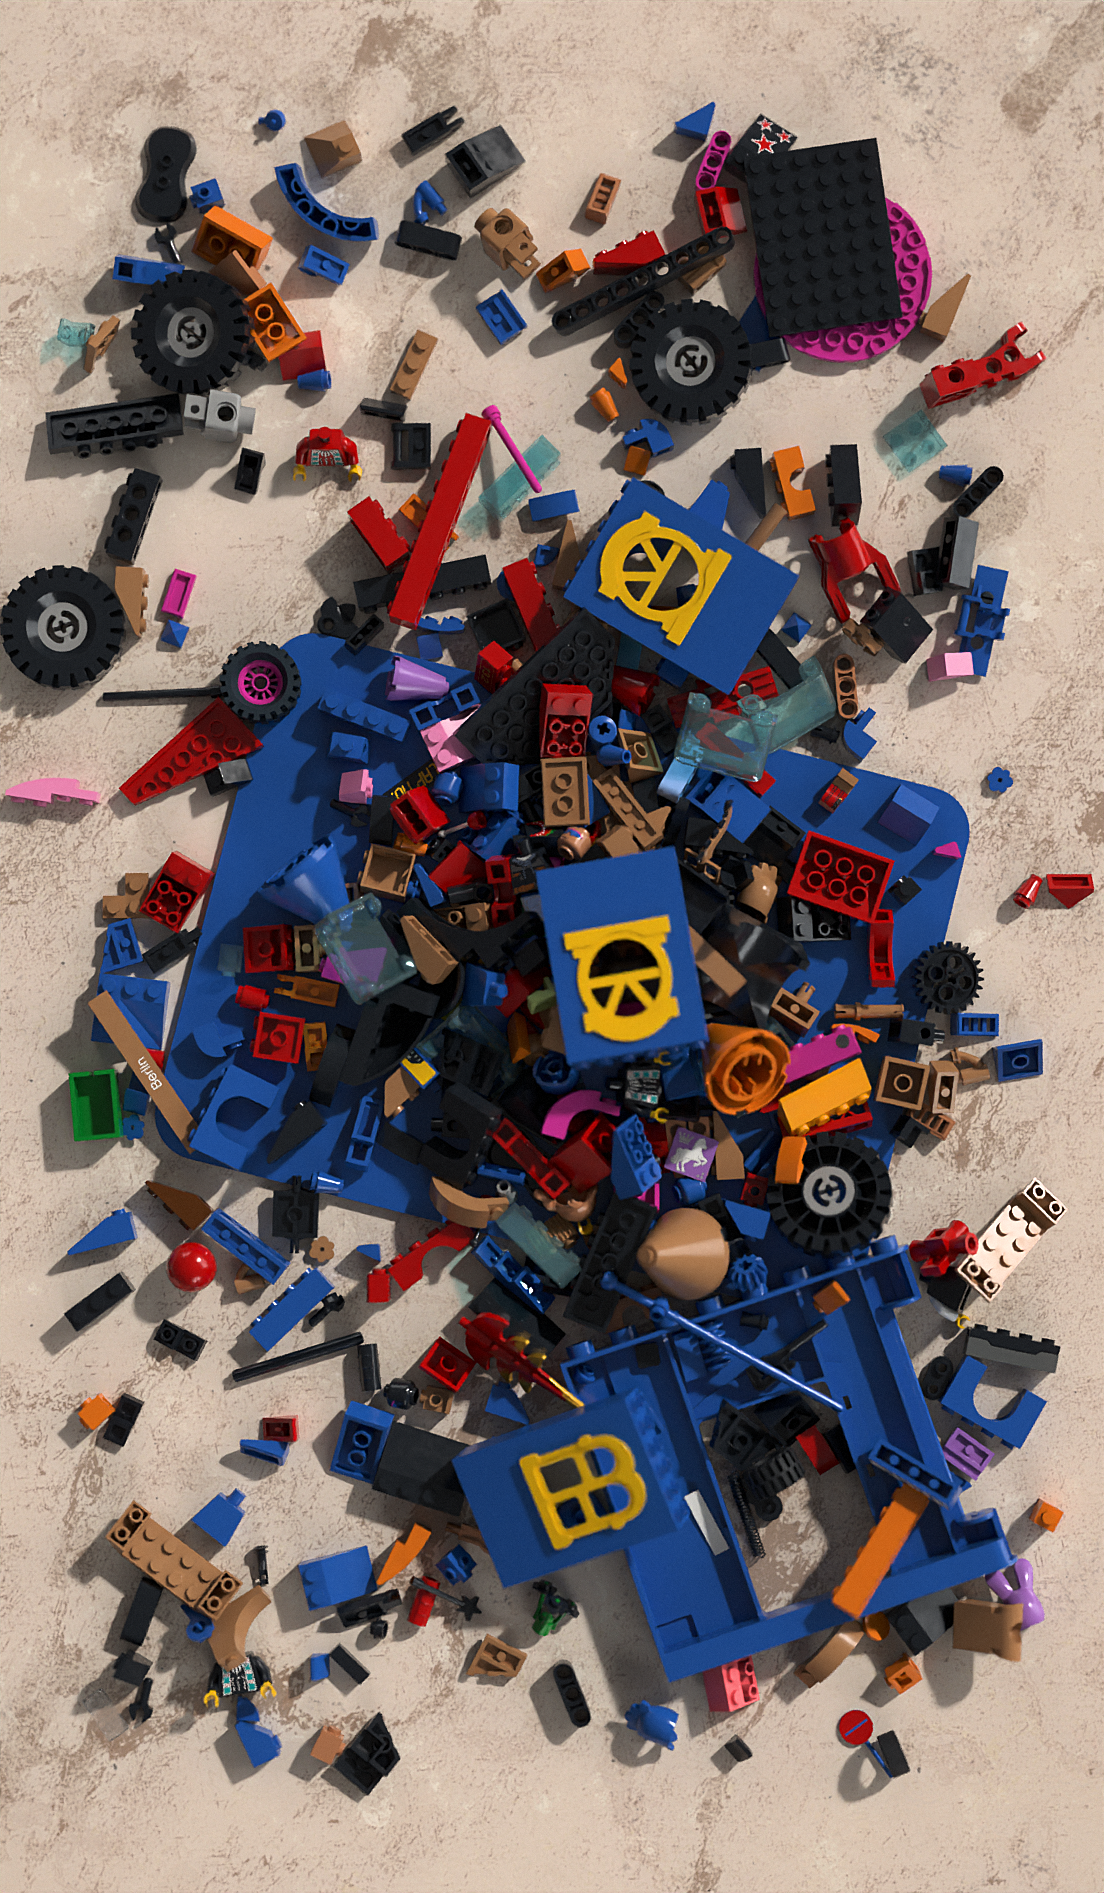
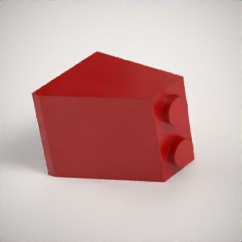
(586, 1154)

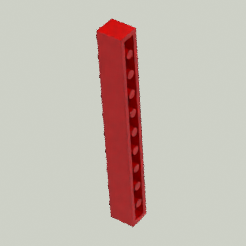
(440, 521)

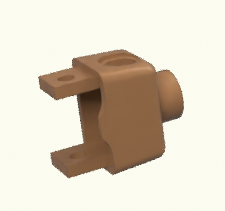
(510, 233)

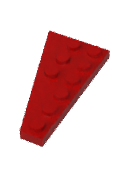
(196, 750)

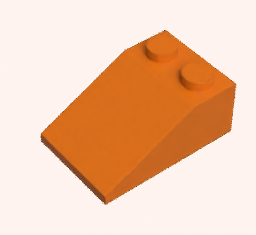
(274, 324)

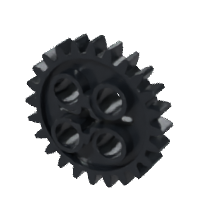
(939, 959)

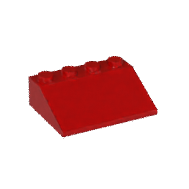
(840, 877)

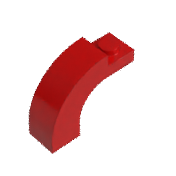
(880, 950)

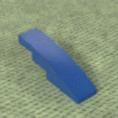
(512, 1275)

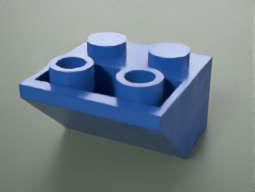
(491, 840)

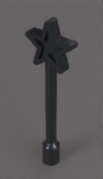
(466, 1605)

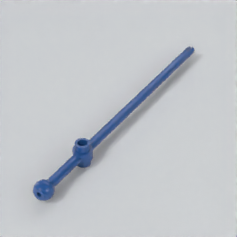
(660, 1309)

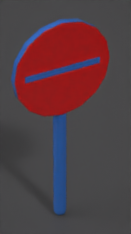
(856, 1729)

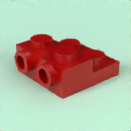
(269, 948)
(277, 1037)

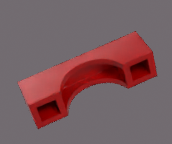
(530, 1158)
(408, 1268)

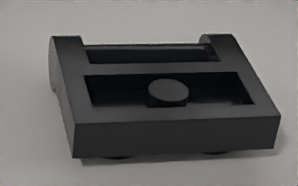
(418, 446)

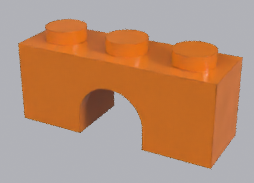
(796, 502)

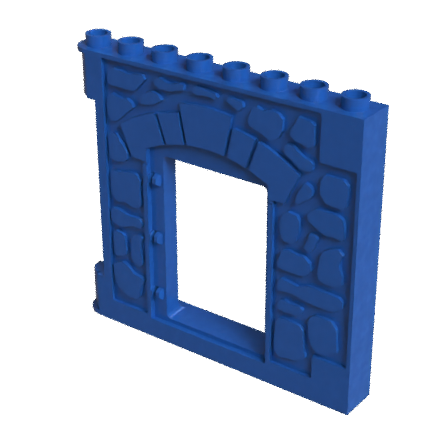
(706, 1604)

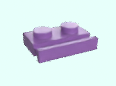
(966, 1453)

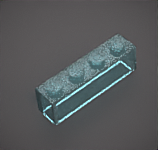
(512, 484)
(538, 1245)

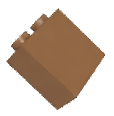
(386, 872)

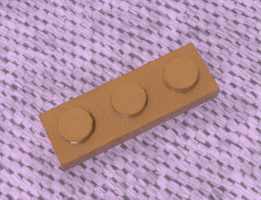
(414, 365)

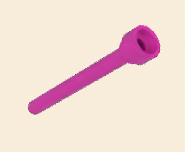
(494, 415)

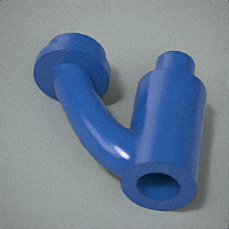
(432, 198)

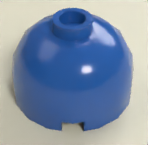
(555, 1074)

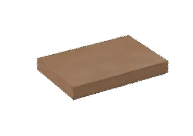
(565, 792)

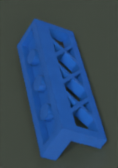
(245, 1246)

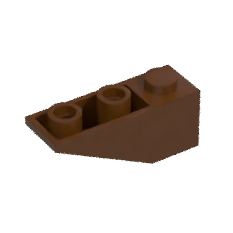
(187, 1205)

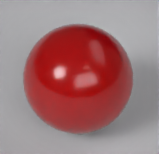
(191, 1267)

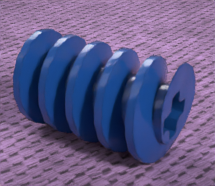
(601, 725)
(717, 1356)

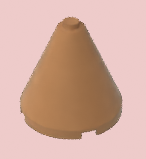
(685, 1254)

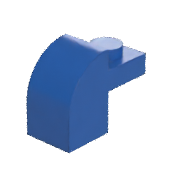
(651, 432)
(855, 739)
(212, 1044)

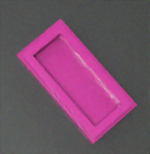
(178, 593)

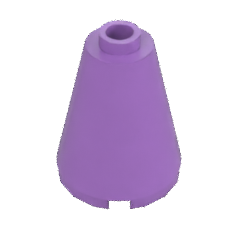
(413, 682)

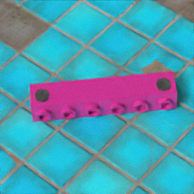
(821, 1053)

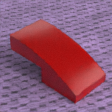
(817, 1450)

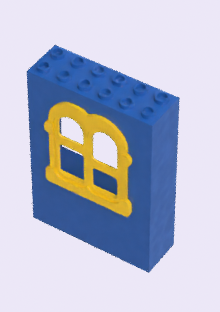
(520, 1513)

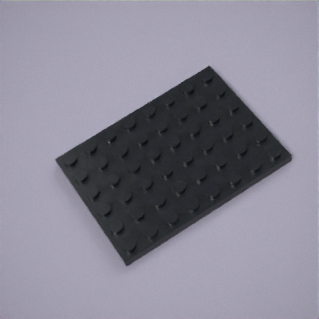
(822, 237)

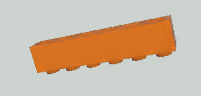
(880, 1550)

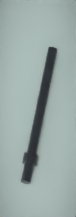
(213, 691)

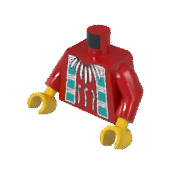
(326, 448)

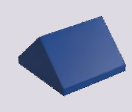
(908, 815)
(1018, 1060)
(682, 1076)

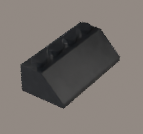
(522, 1319)

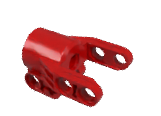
(844, 559)

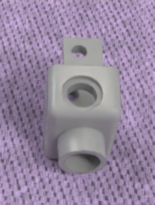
(210, 411)

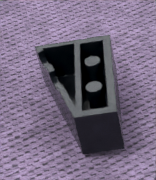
(844, 483)

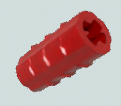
(423, 1603)

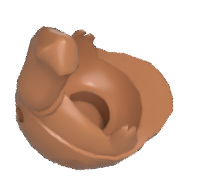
(572, 1204)

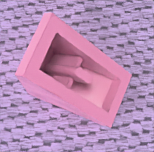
(949, 666)

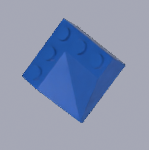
(142, 1004)

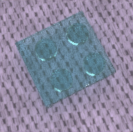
(915, 441)

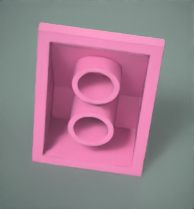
(443, 746)

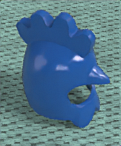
(653, 1723)

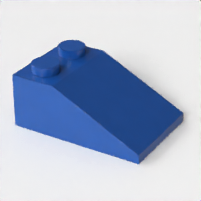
(489, 788)
(361, 1442)
(337, 1577)

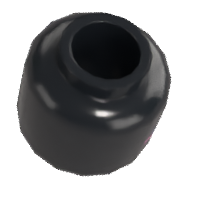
(401, 1393)

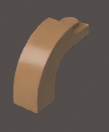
(463, 1208)
(830, 1654)

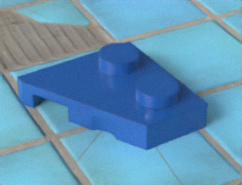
(121, 947)

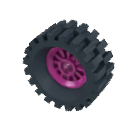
(256, 657)

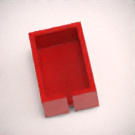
(379, 534)

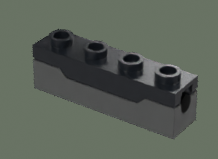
(1011, 1349)

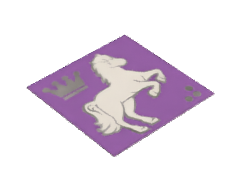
(691, 1154)

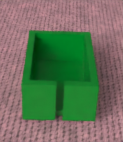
(95, 1105)

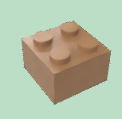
(901, 1083)

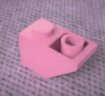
(356, 787)

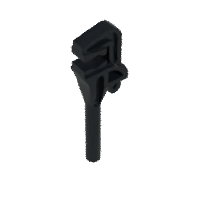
(780, 1358)

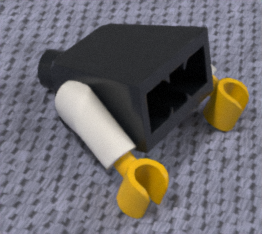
(948, 1293)

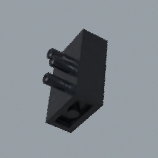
(896, 625)

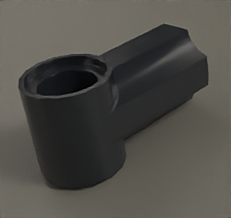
(466, 893)

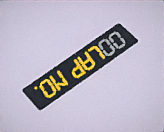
(422, 776)

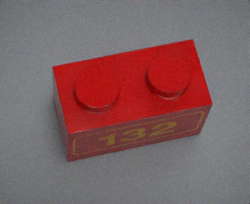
(493, 667)

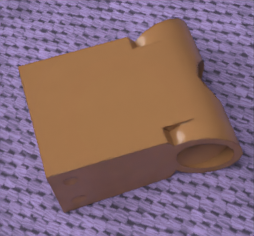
(988, 1628)

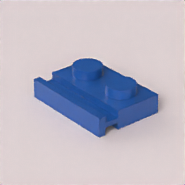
(501, 317)

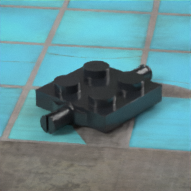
(295, 1214)

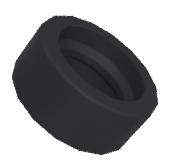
(893, 1754)

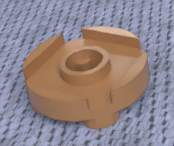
(860, 635)

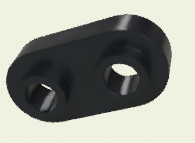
(935, 1377)

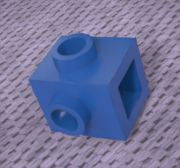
(456, 1565)

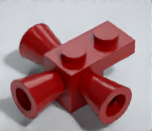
(943, 1247)

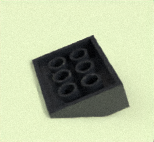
(421, 1469)

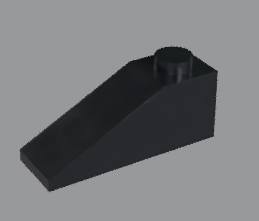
(749, 474)

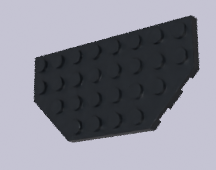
(509, 720)

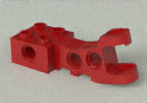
(964, 377)

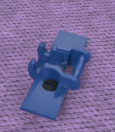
(989, 619)

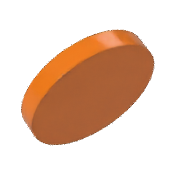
(876, 1626)

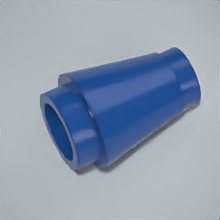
(316, 380)
(956, 474)
(611, 755)
(325, 1183)

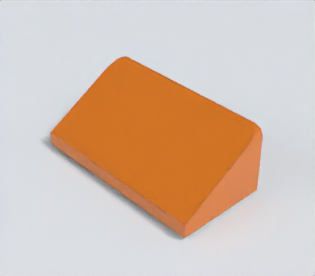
(518, 1037)

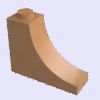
(233, 1625)

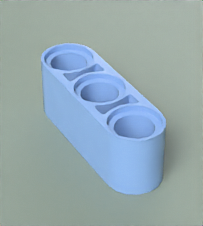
(676, 781)

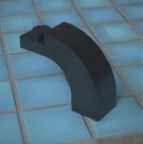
(331, 1065)

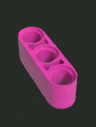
(716, 154)

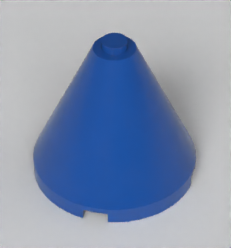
(309, 882)

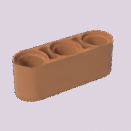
(849, 677)

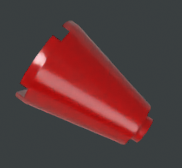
(634, 688)

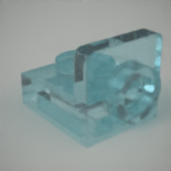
(230, 959)

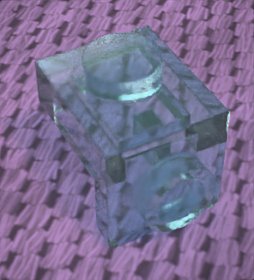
(74, 333)

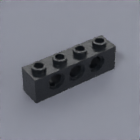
(128, 550)

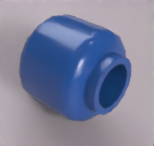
(447, 788)
(689, 1190)

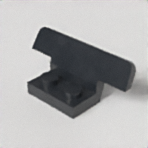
(774, 841)

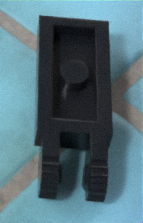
(431, 130)

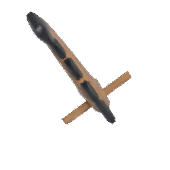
(707, 850)

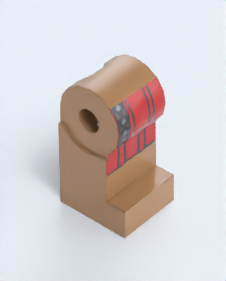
(838, 790)

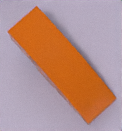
(404, 1552)

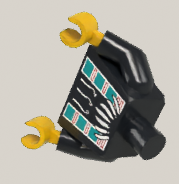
(639, 1087)
(246, 1678)

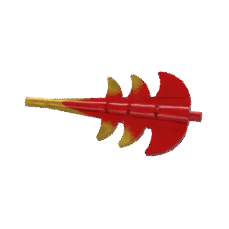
(486, 1340)

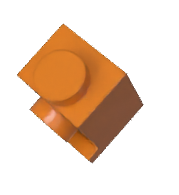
(902, 1674)

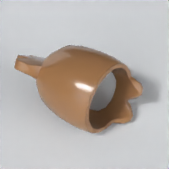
(761, 892)

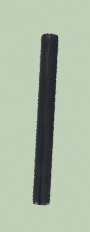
(298, 1356)

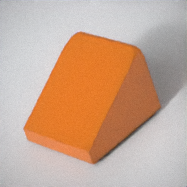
(617, 374)
(637, 460)

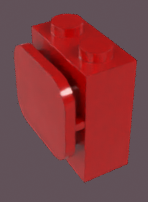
(419, 814)

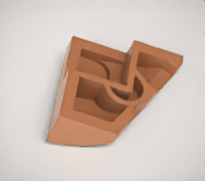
(238, 274)

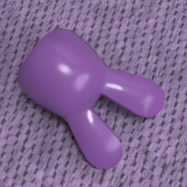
(1032, 1608)

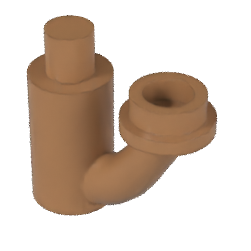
(970, 1075)
(248, 1283)

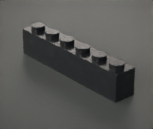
(451, 578)

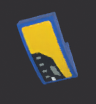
(420, 1068)

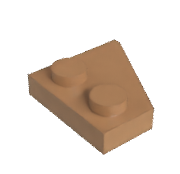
(99, 343)
(496, 1659)

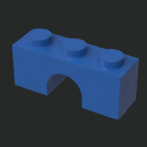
(453, 704)

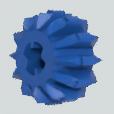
(747, 1273)

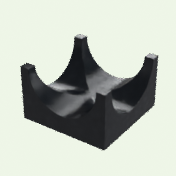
(759, 956)

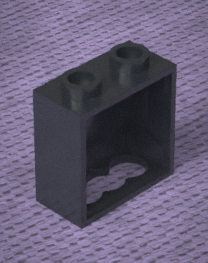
(498, 625)

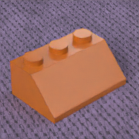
(224, 233)

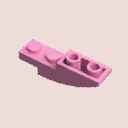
(44, 791)

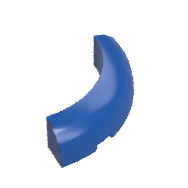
(309, 209)

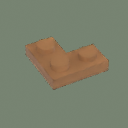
(128, 906)

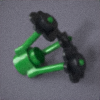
(555, 1604)

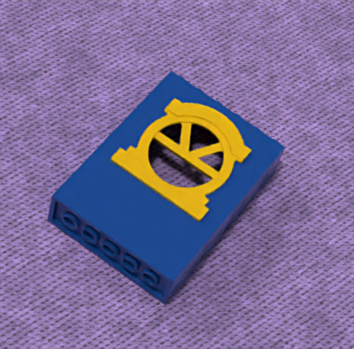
(734, 595)
(610, 901)

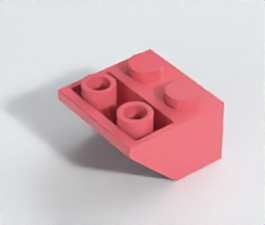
(731, 1685)

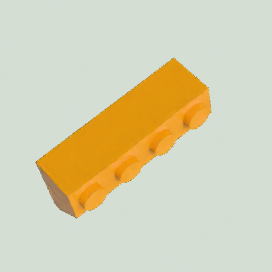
(824, 1098)

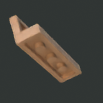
(627, 810)

